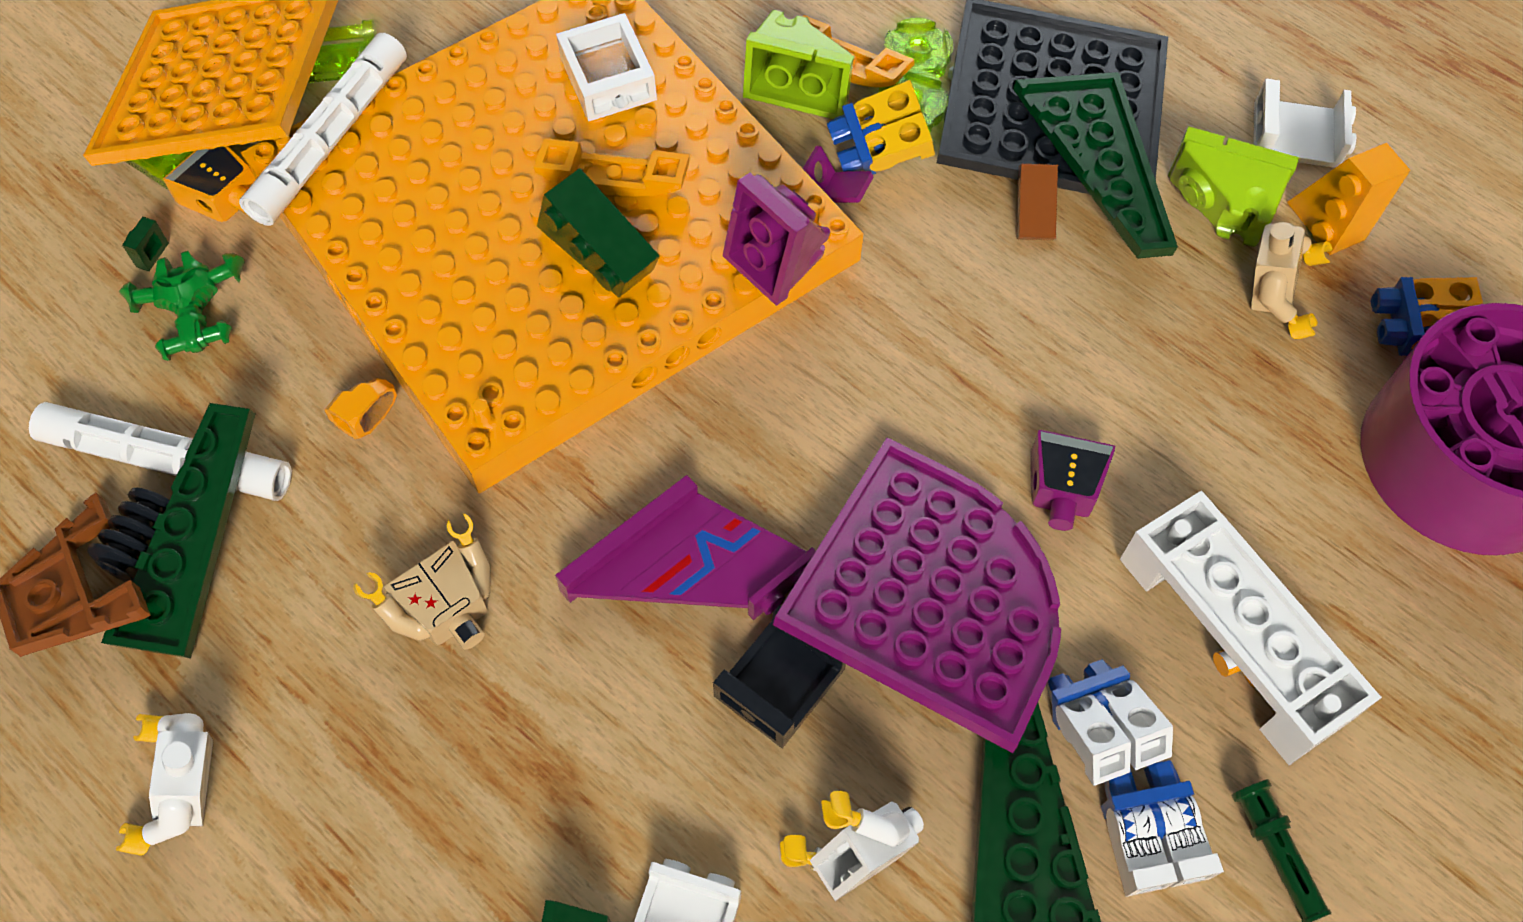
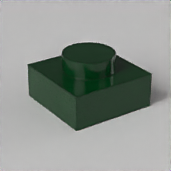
(145, 243)

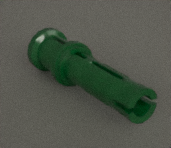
(1272, 828)

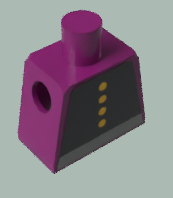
(1067, 476)

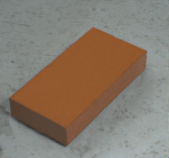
(1037, 202)

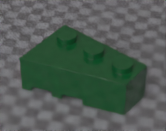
(596, 233)

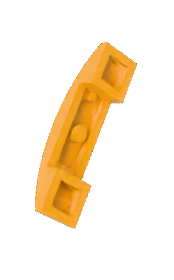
(869, 68)
(611, 173)

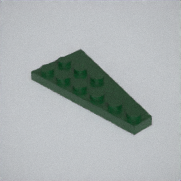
(1101, 143)
(1026, 838)

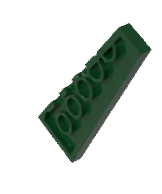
(188, 537)

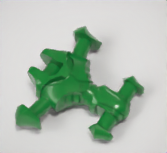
(186, 293)

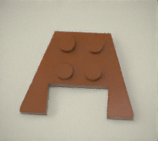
(48, 595)

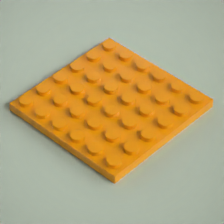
(212, 78)

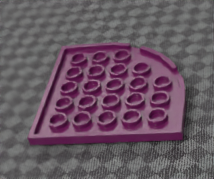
(933, 595)

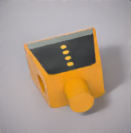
(211, 182)

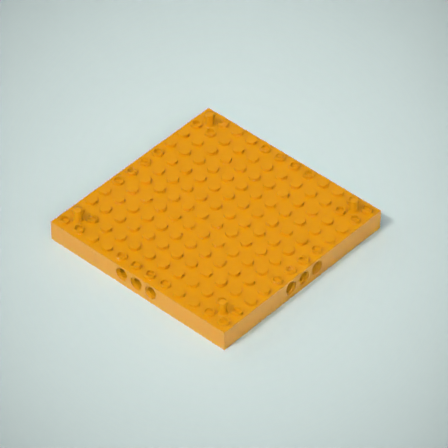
(477, 312)

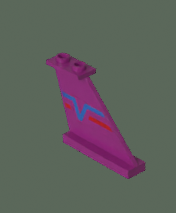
(688, 554)

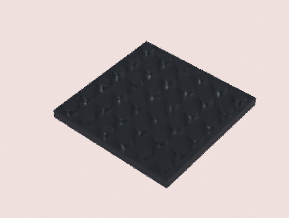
(999, 43)

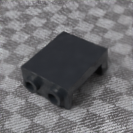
(777, 683)

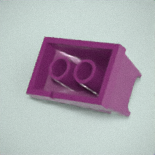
(772, 236)

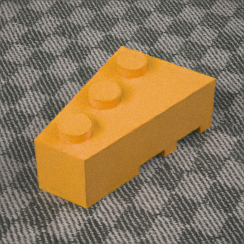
(1351, 197)

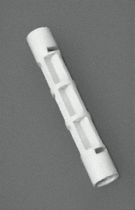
(323, 130)
(146, 447)

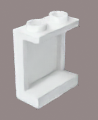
(683, 897)

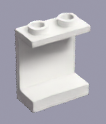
(1305, 131)

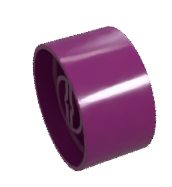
(1450, 432)

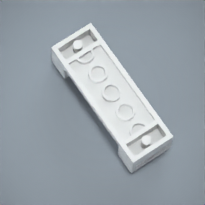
(1254, 622)

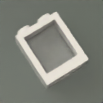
(607, 67)

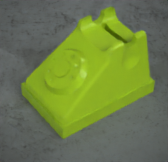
(797, 67)
(1231, 183)

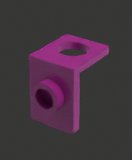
(839, 186)

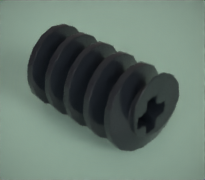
(128, 532)

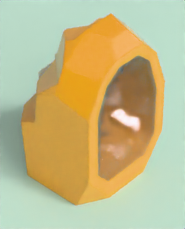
(361, 407)

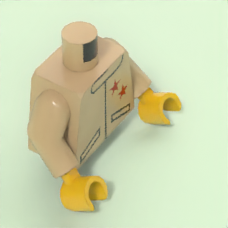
(1278, 274)
(439, 594)

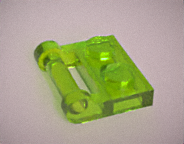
(337, 58)

